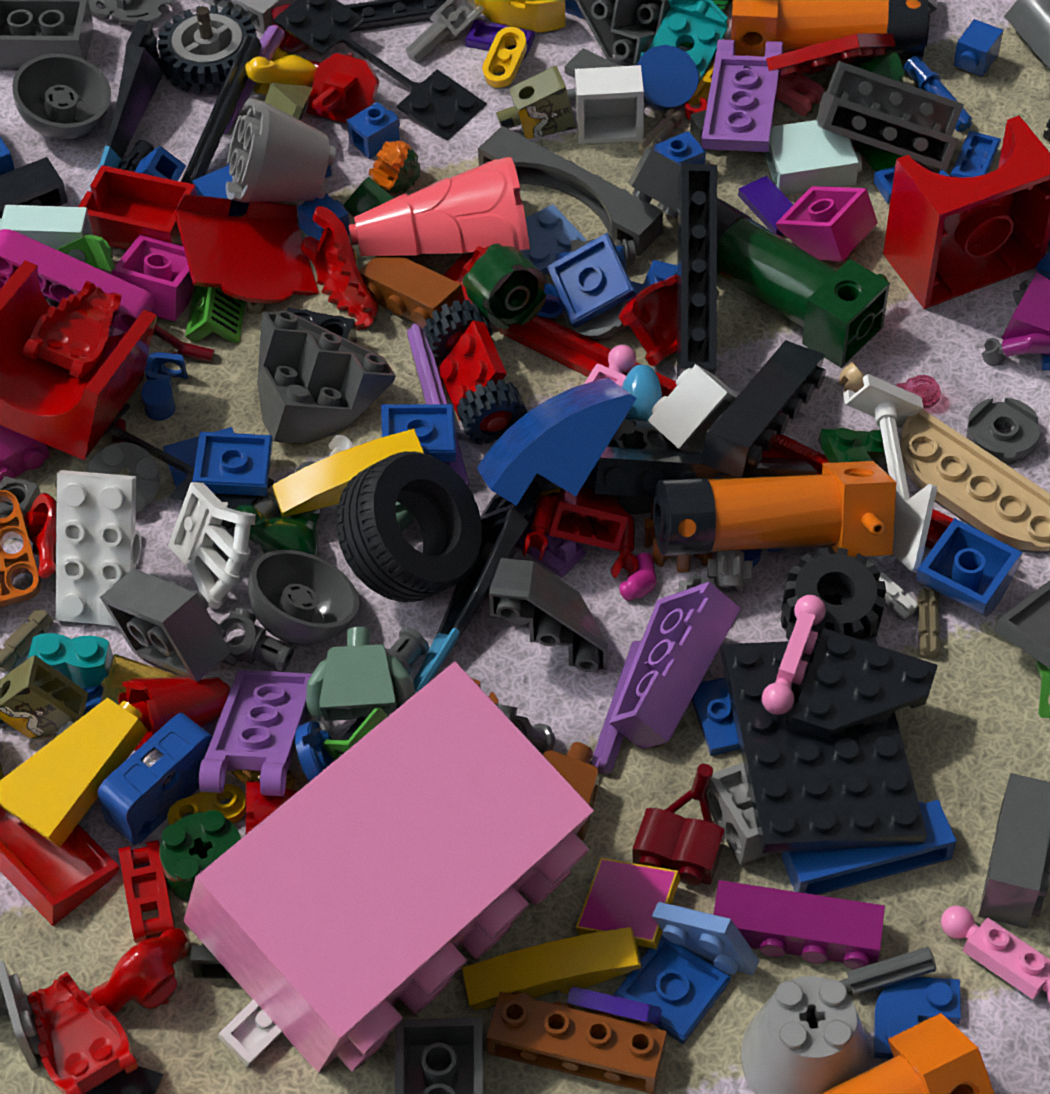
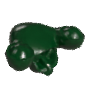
(284, 533)

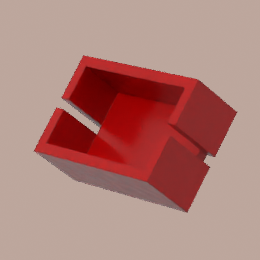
(133, 205)

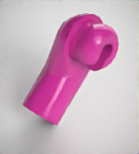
(642, 581)

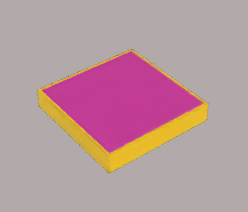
(626, 897)

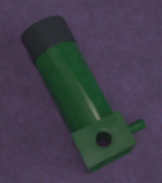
(834, 306)

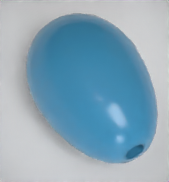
(646, 387)

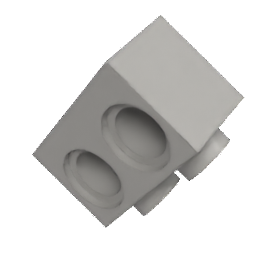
(733, 810)

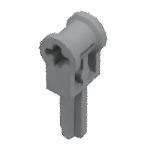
(447, 22)

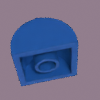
(969, 567)

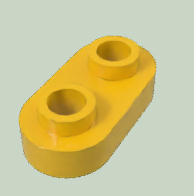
(502, 59)
(208, 801)

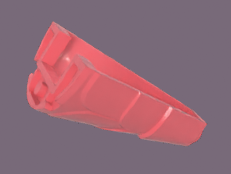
(448, 216)

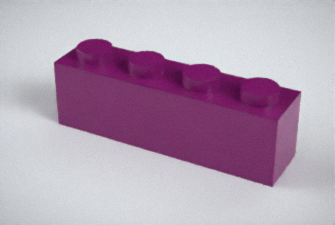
(803, 924)

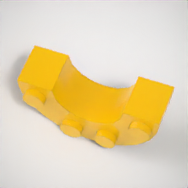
(526, 14)

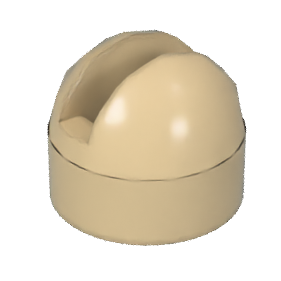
(852, 377)

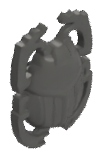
(129, 10)

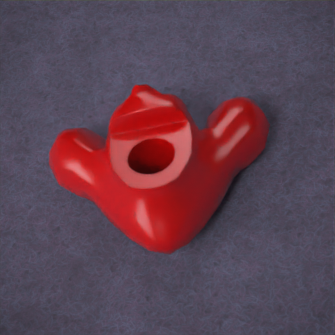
(145, 973)

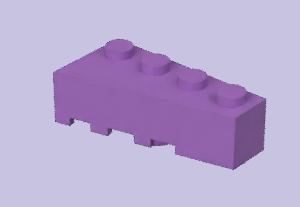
(672, 662)

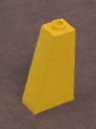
(64, 776)

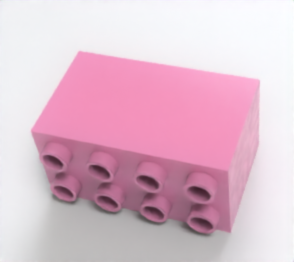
(389, 869)

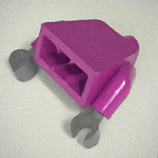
(1029, 326)

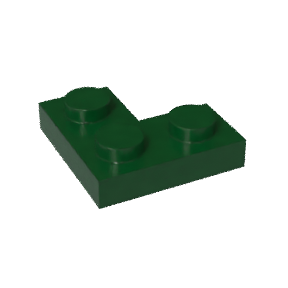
(852, 446)

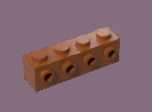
(576, 1041)

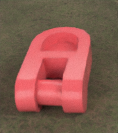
(788, 93)

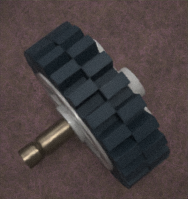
(202, 47)

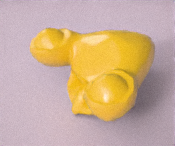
(281, 70)

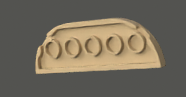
(975, 484)

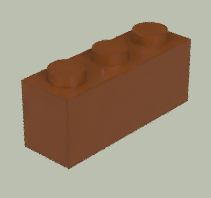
(409, 287)

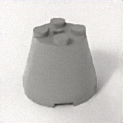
(276, 157)
(805, 1039)

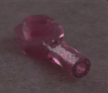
(925, 387)

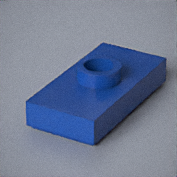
(976, 155)
(716, 716)

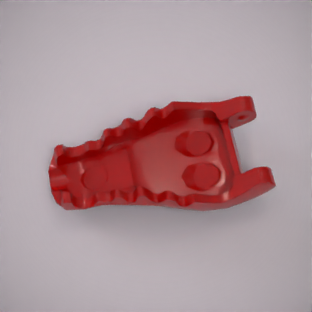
(337, 269)
(654, 319)
(75, 330)
(78, 1037)

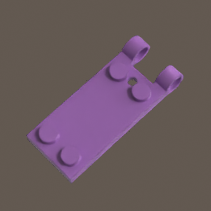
(741, 100)
(257, 730)

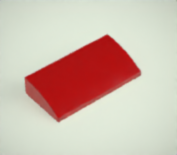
(52, 876)

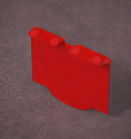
(247, 256)

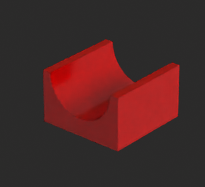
(970, 231)
(43, 397)

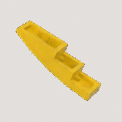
(324, 481)
(553, 966)

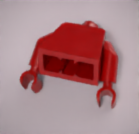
(586, 520)

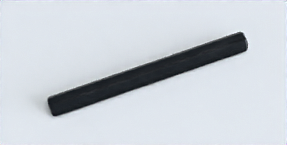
(222, 111)

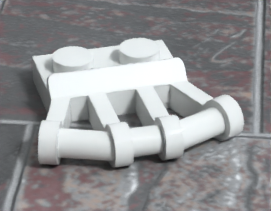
(194, 539)

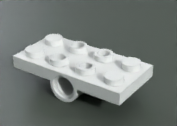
(93, 542)

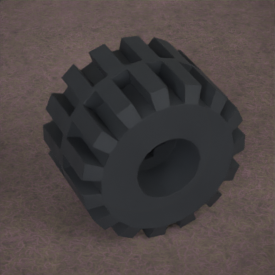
(845, 585)

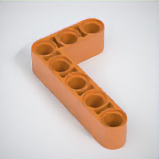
(17, 563)

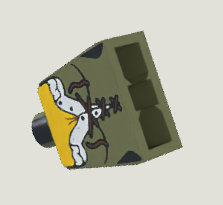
(539, 106)
(39, 699)

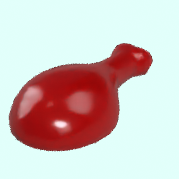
(42, 532)

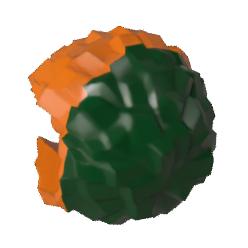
(396, 167)

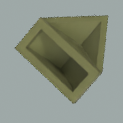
(289, 98)

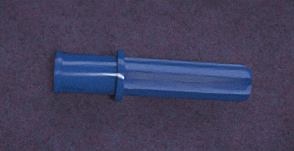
(932, 83)

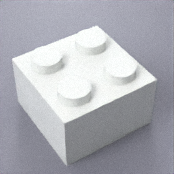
(609, 104)
(691, 408)

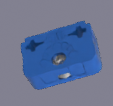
(153, 778)

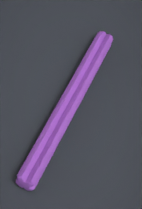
(432, 384)

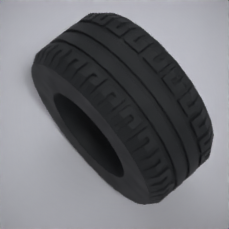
(375, 543)

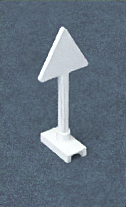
(912, 515)

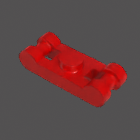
(146, 890)

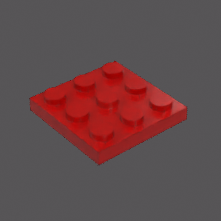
(827, 54)

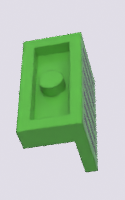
(214, 312)

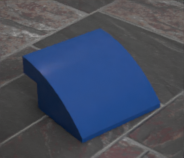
(557, 440)

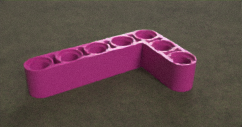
(64, 275)

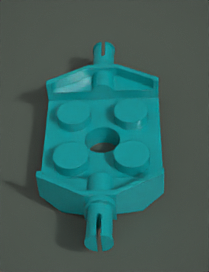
(693, 22)

